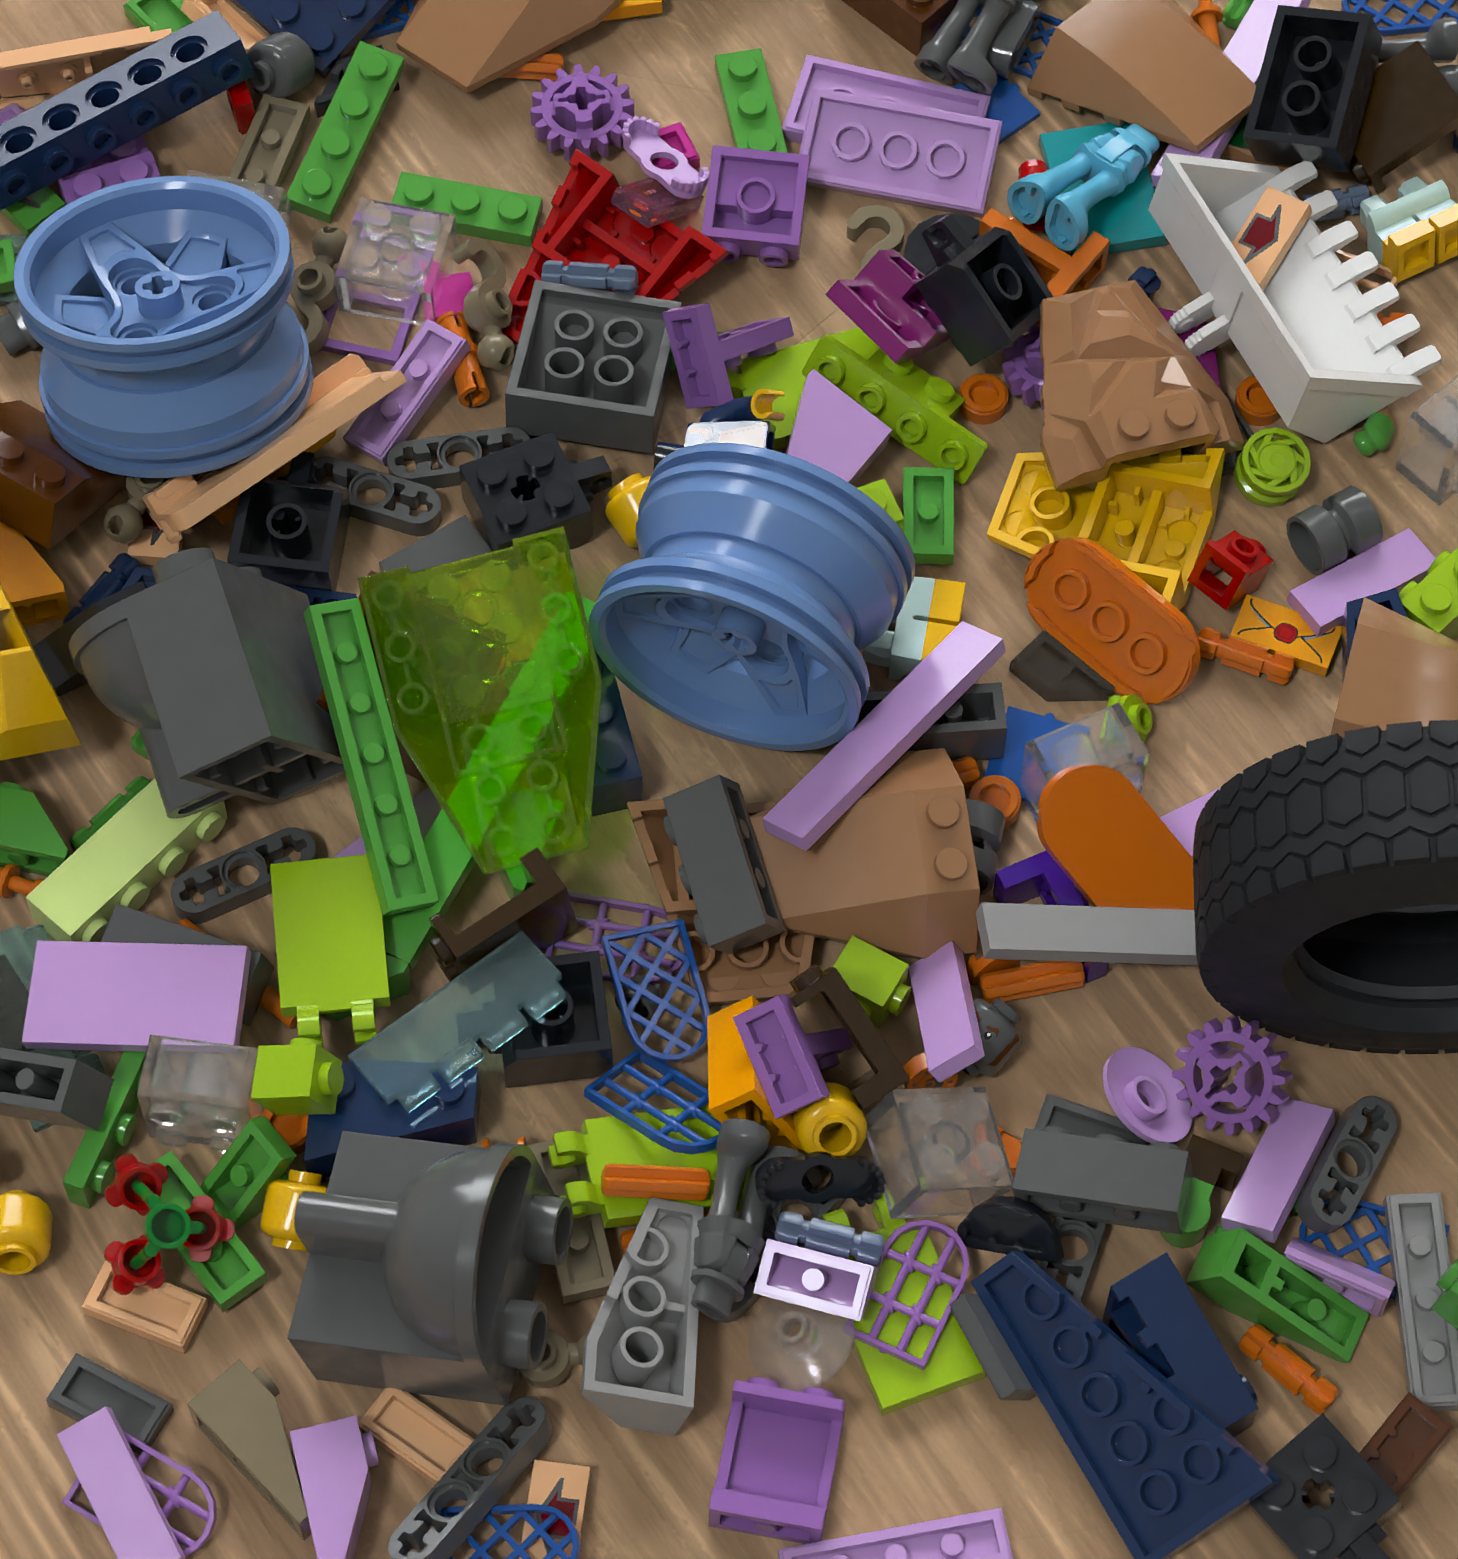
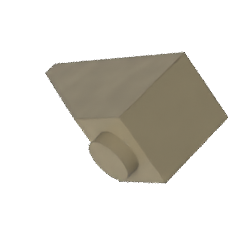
(246, 1426)

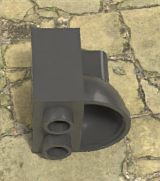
(215, 681)
(427, 1267)

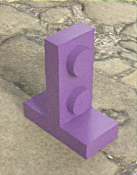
(705, 356)
(785, 1057)

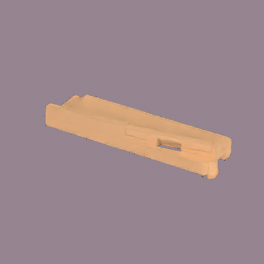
(45, 70)
(335, 399)

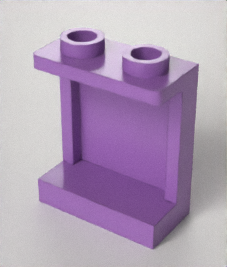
(777, 1461)

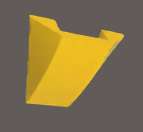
(1145, 512)

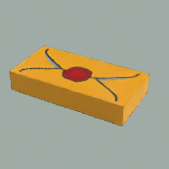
(1287, 633)

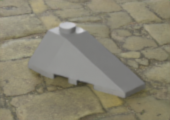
(646, 1330)

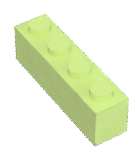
(119, 866)

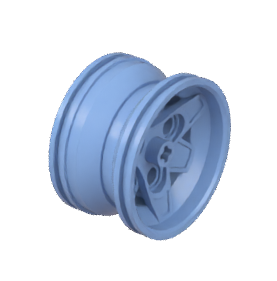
(165, 326)
(753, 596)

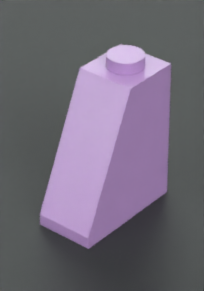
(835, 430)

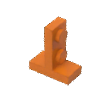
(1058, 270)

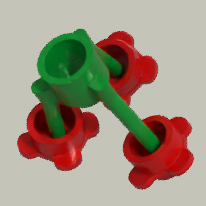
(164, 1226)

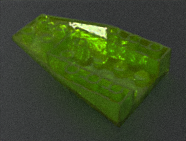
(495, 693)

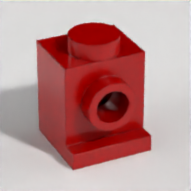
(1239, 558)

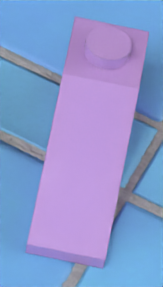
(335, 1482)

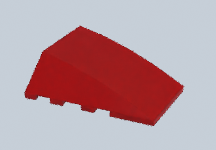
(593, 230)

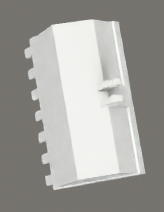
(1311, 328)

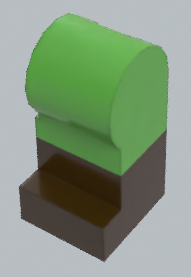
(1211, 1167)

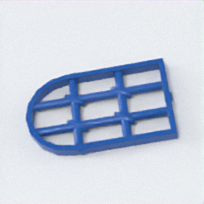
(674, 1124)

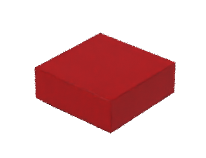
(241, 106)

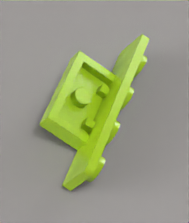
(906, 400)

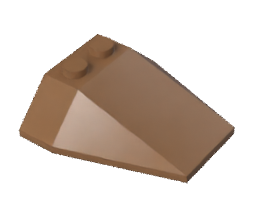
(488, 38)
(889, 868)

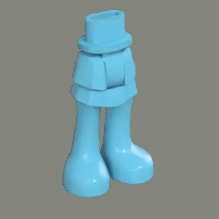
(1105, 168)

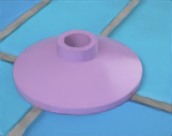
(1145, 1096)

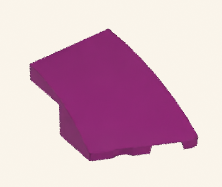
(890, 307)

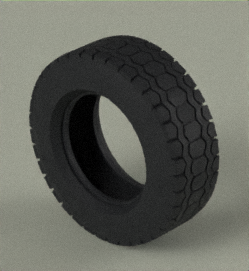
(1337, 891)

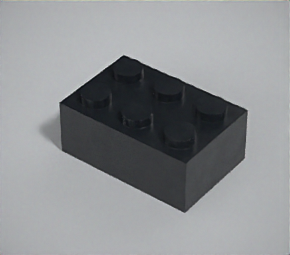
(1313, 87)

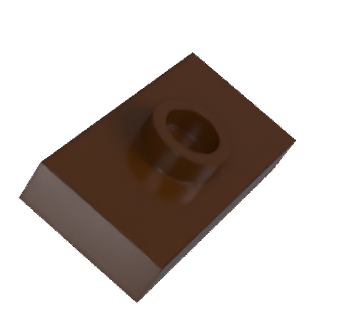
(1406, 1443)

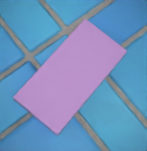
(876, 84)
(900, 152)
(123, 992)

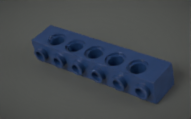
(119, 105)

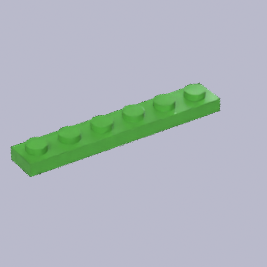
(371, 756)

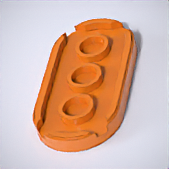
(1112, 619)
(1113, 841)

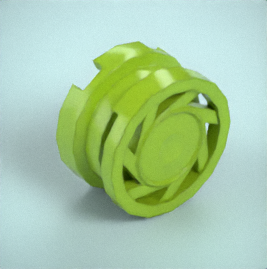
(1271, 468)

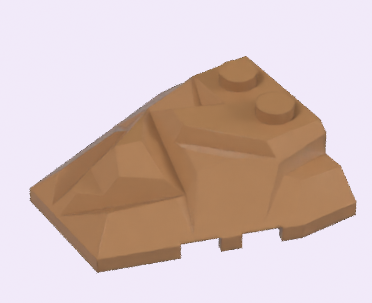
(1121, 386)

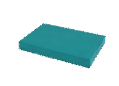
(1118, 218)

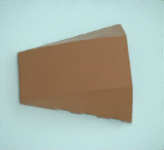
(1146, 69)
(1396, 673)
(726, 978)

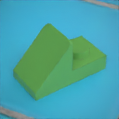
(246, 1169)

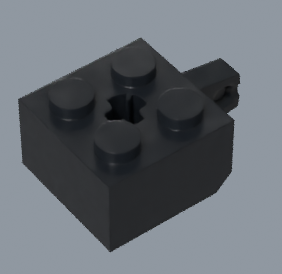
(981, 288)
(532, 491)
(292, 528)
(572, 1045)
(1360, 1500)

